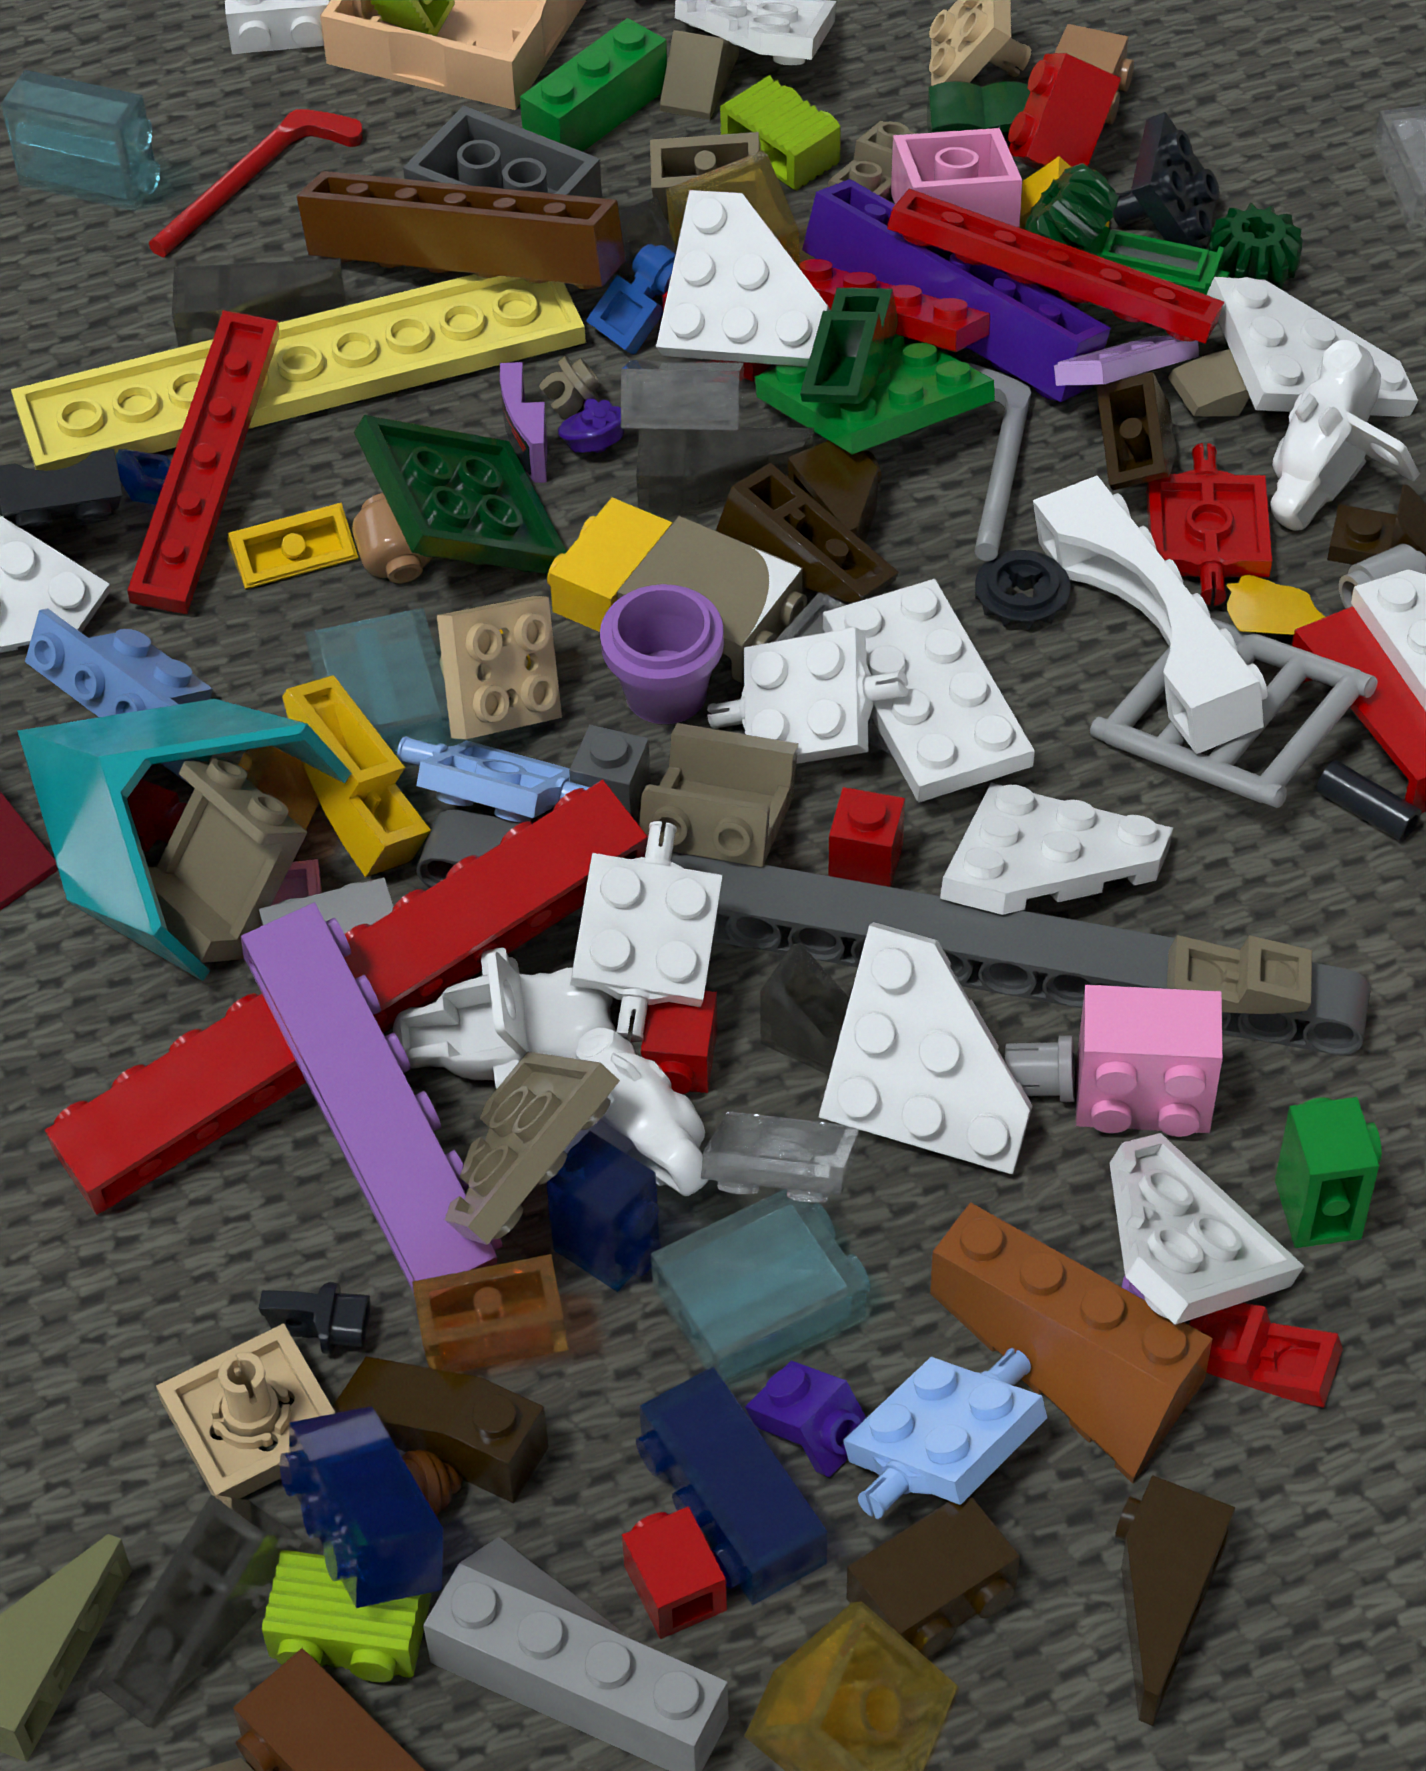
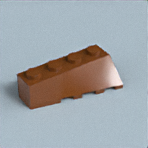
(1088, 1341)

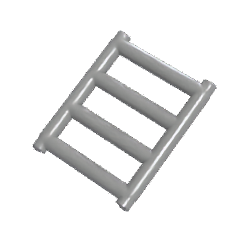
(1219, 765)

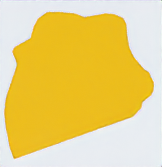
(1269, 607)

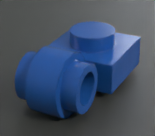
(627, 309)

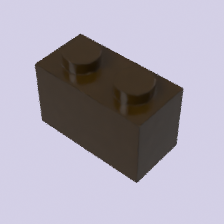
(937, 1575)

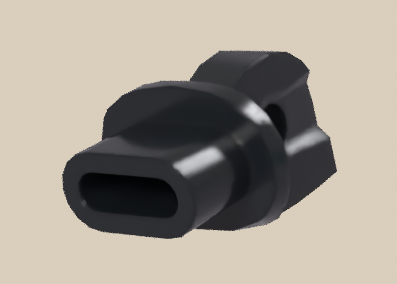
(328, 1315)

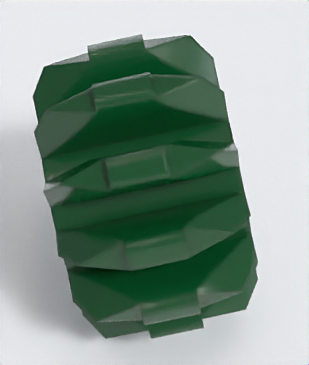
(1074, 207)
(1258, 244)

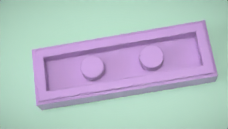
(1124, 360)

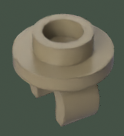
(575, 383)

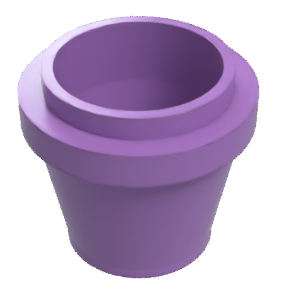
(663, 650)

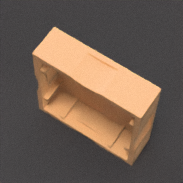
(481, 52)

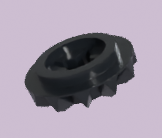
(1026, 571)

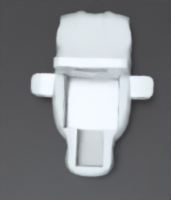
(1332, 436)
(494, 1019)
(646, 1114)

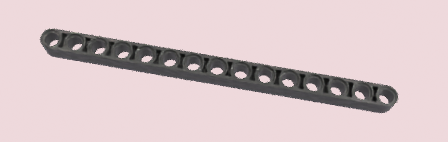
(987, 951)

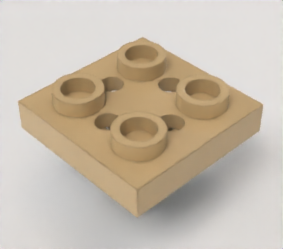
(971, 37)
(489, 667)
(242, 1395)

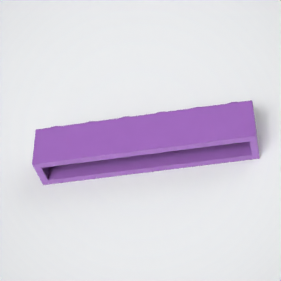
(363, 1091)

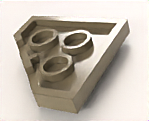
(529, 1128)

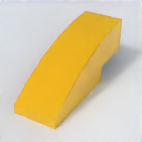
(369, 808)

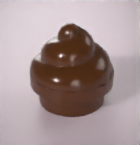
(435, 1478)

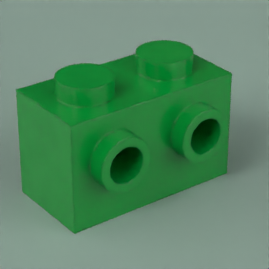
(1327, 1171)

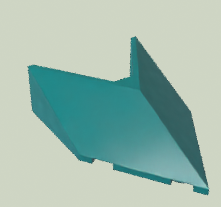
(90, 769)

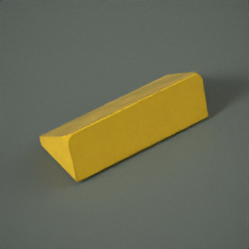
(292, 546)

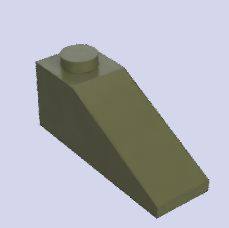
(49, 1637)

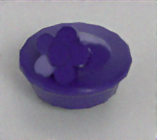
(593, 427)

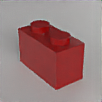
(1062, 112)

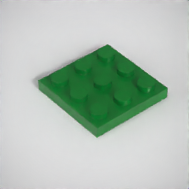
(912, 392)

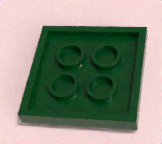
(459, 495)

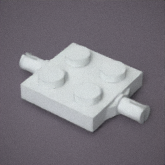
(810, 694)
(646, 930)

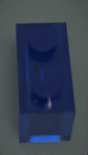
(604, 1212)

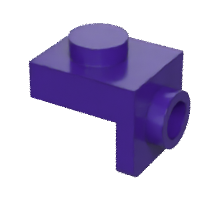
(809, 1411)

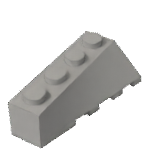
(549, 1650)

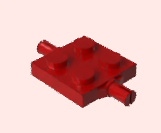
(1211, 523)

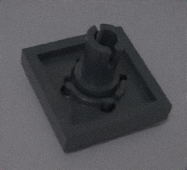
(1170, 187)

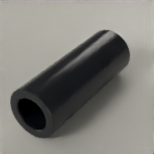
(1368, 800)

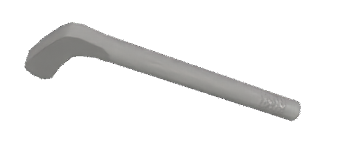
(1016, 399)

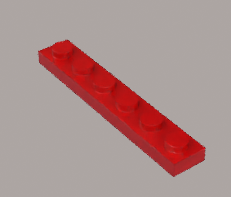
(1040, 260)
(203, 463)

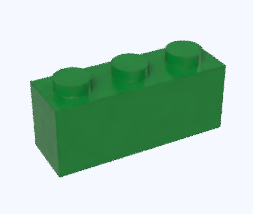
(597, 87)

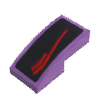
(524, 422)

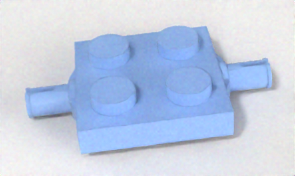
(489, 776)
(944, 1431)

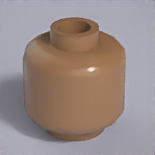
(383, 543)

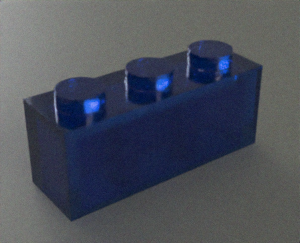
(733, 1485)
(363, 1507)

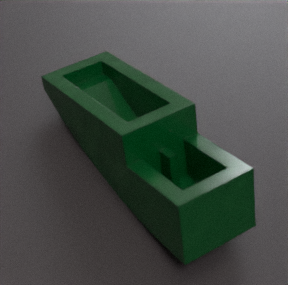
(851, 346)

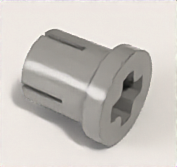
(1044, 1067)

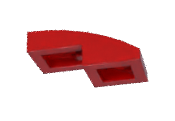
(1269, 1355)

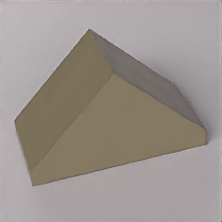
(696, 74)

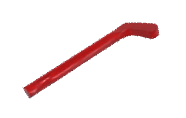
(295, 126)

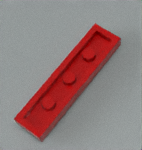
(920, 317)

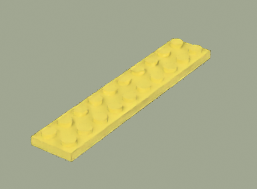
(315, 365)

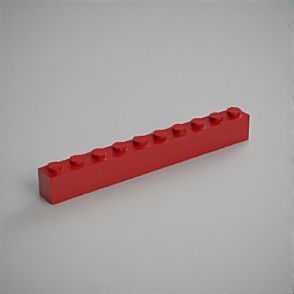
(410, 958)

